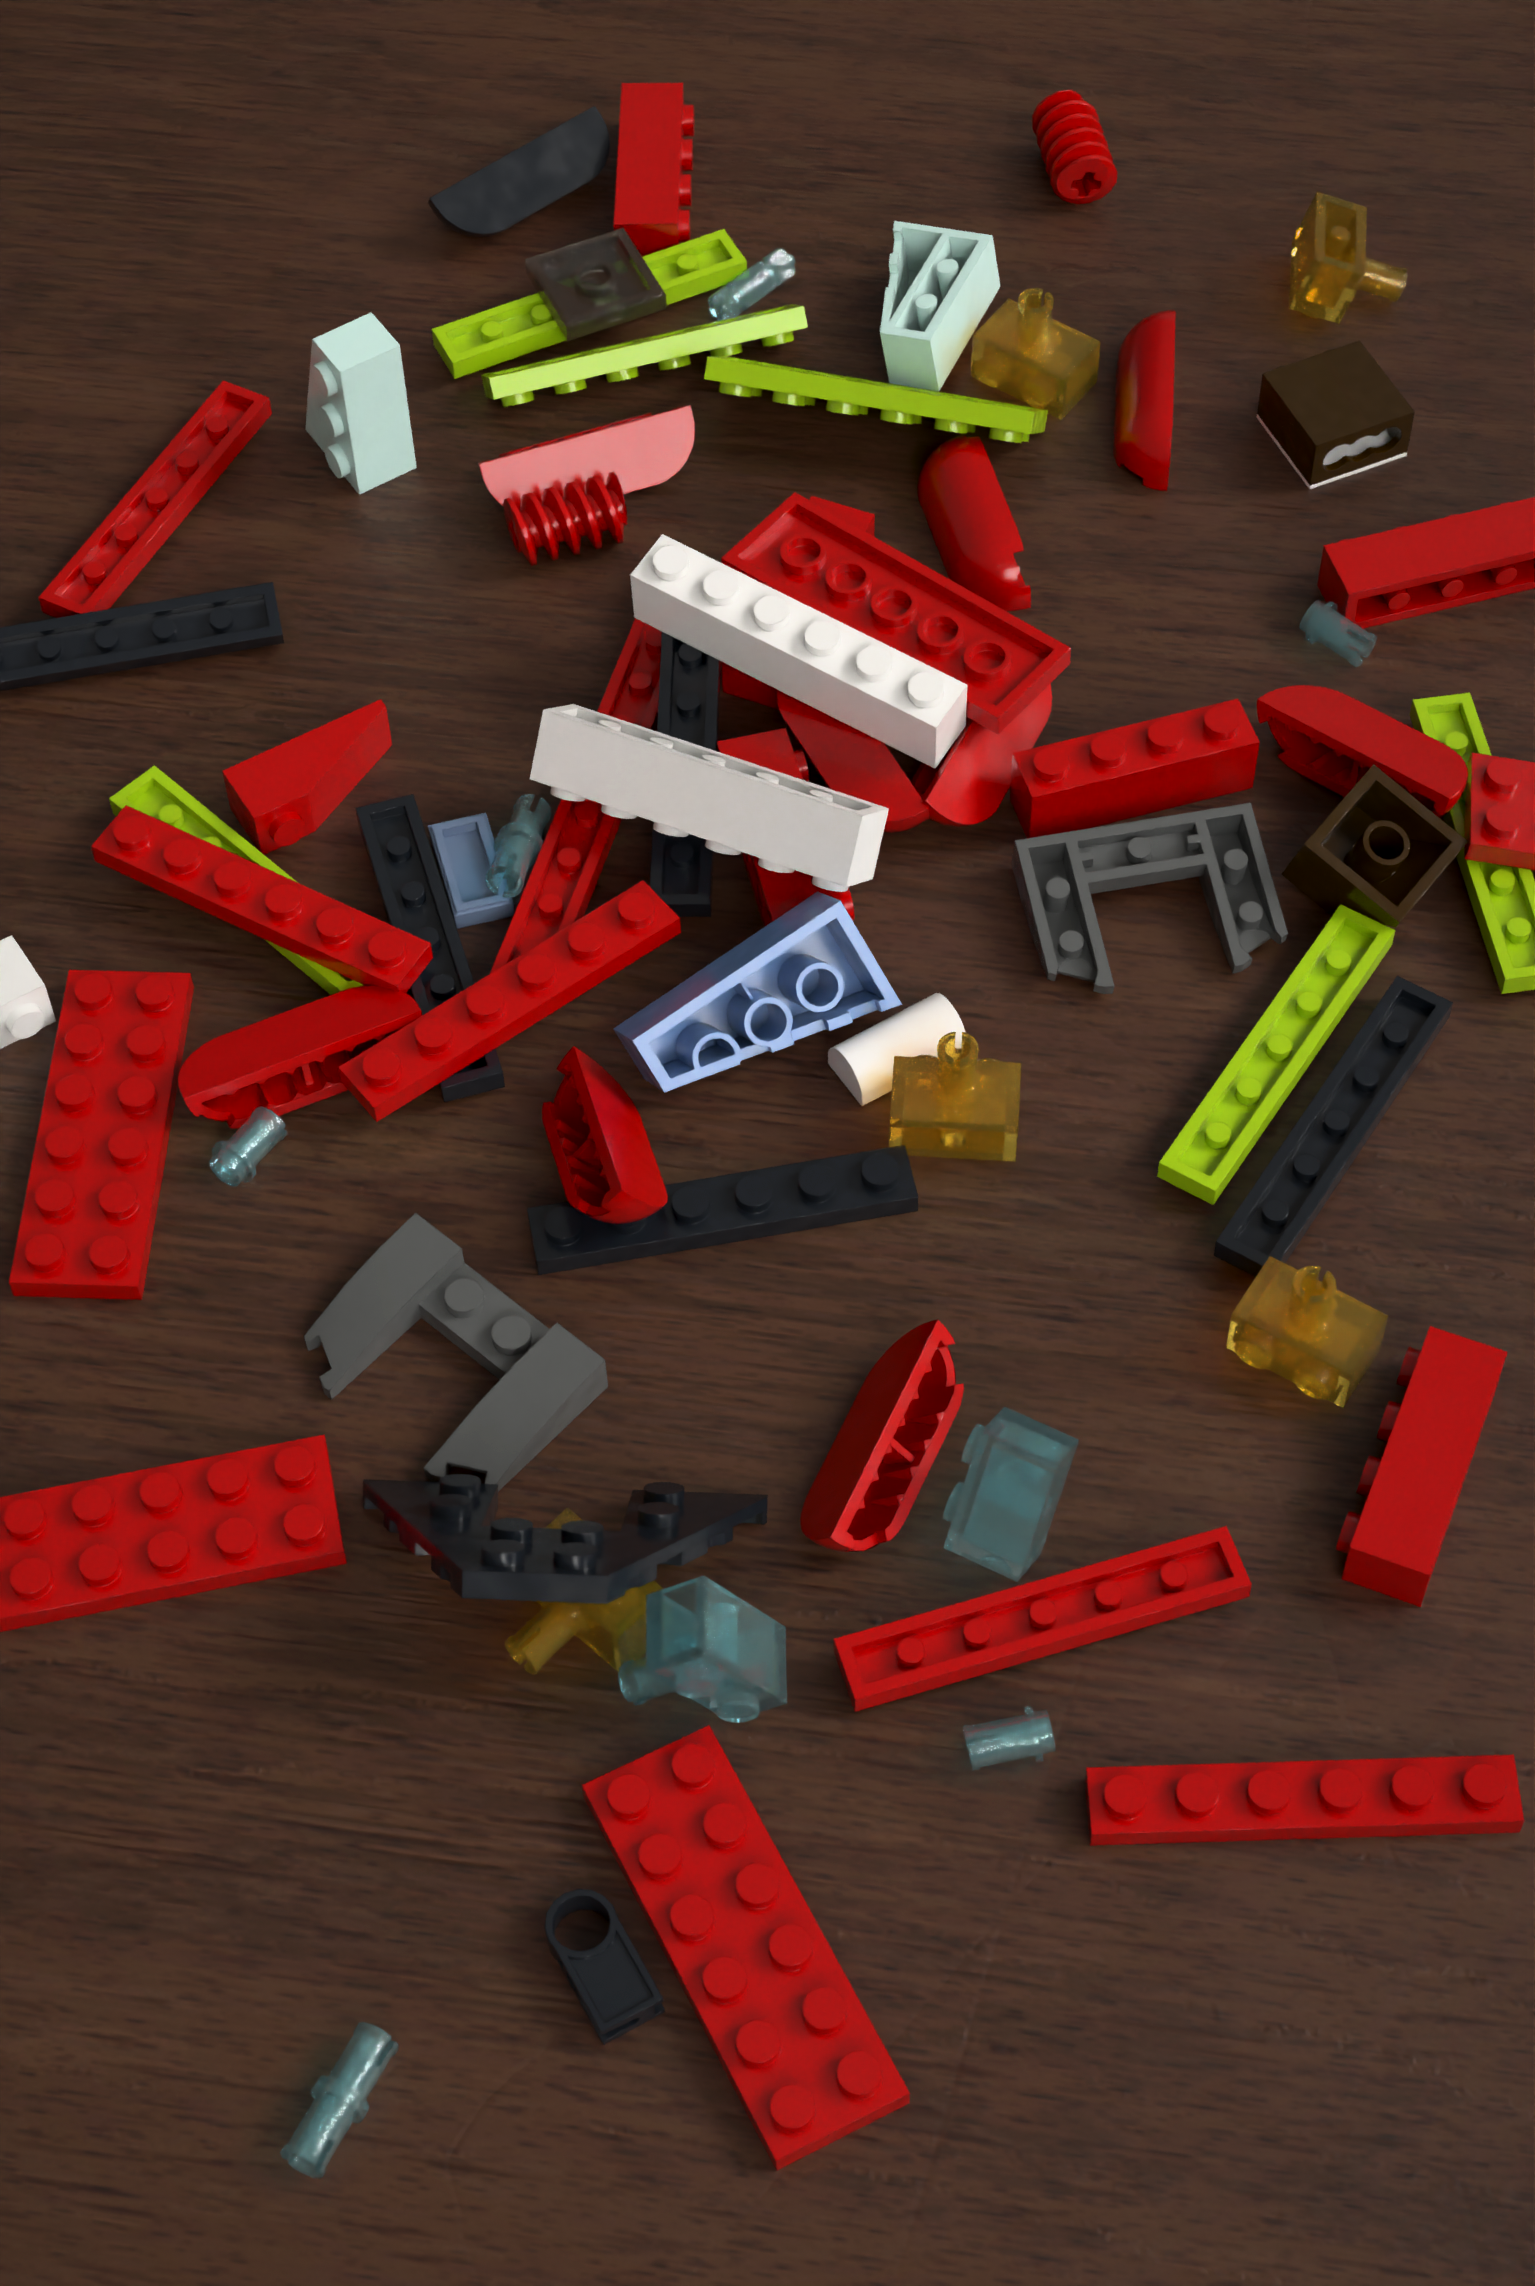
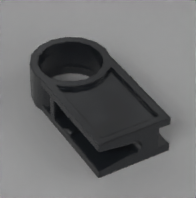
(607, 1978)

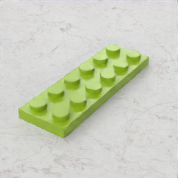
(856, 395)

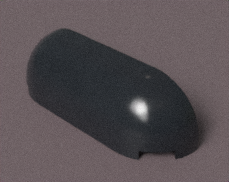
(526, 178)

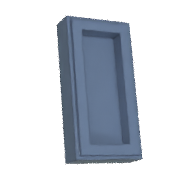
(463, 857)

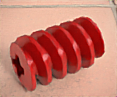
(1073, 148)
(567, 518)

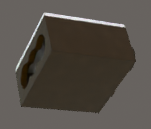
(1335, 414)

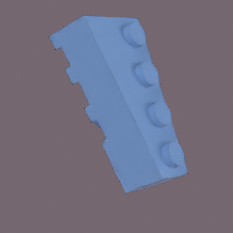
(760, 997)

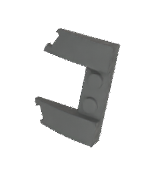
(1214, 844)
(540, 1370)

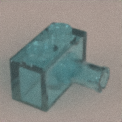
(1008, 1492)
(709, 1650)

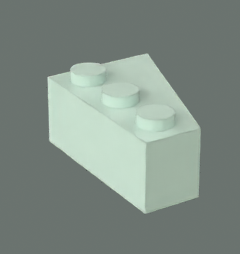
(934, 300)
(360, 404)

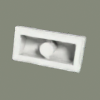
(868, 1057)

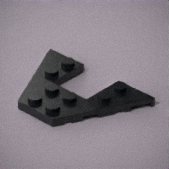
(569, 1564)

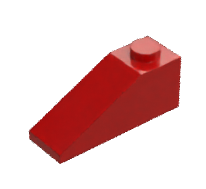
(304, 780)

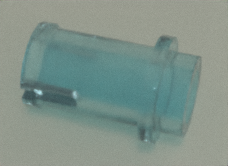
(1337, 632)
(237, 1158)
(1010, 1739)

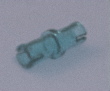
(518, 845)
(339, 2100)

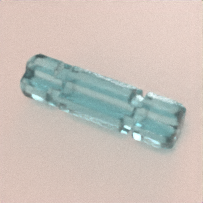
(752, 285)

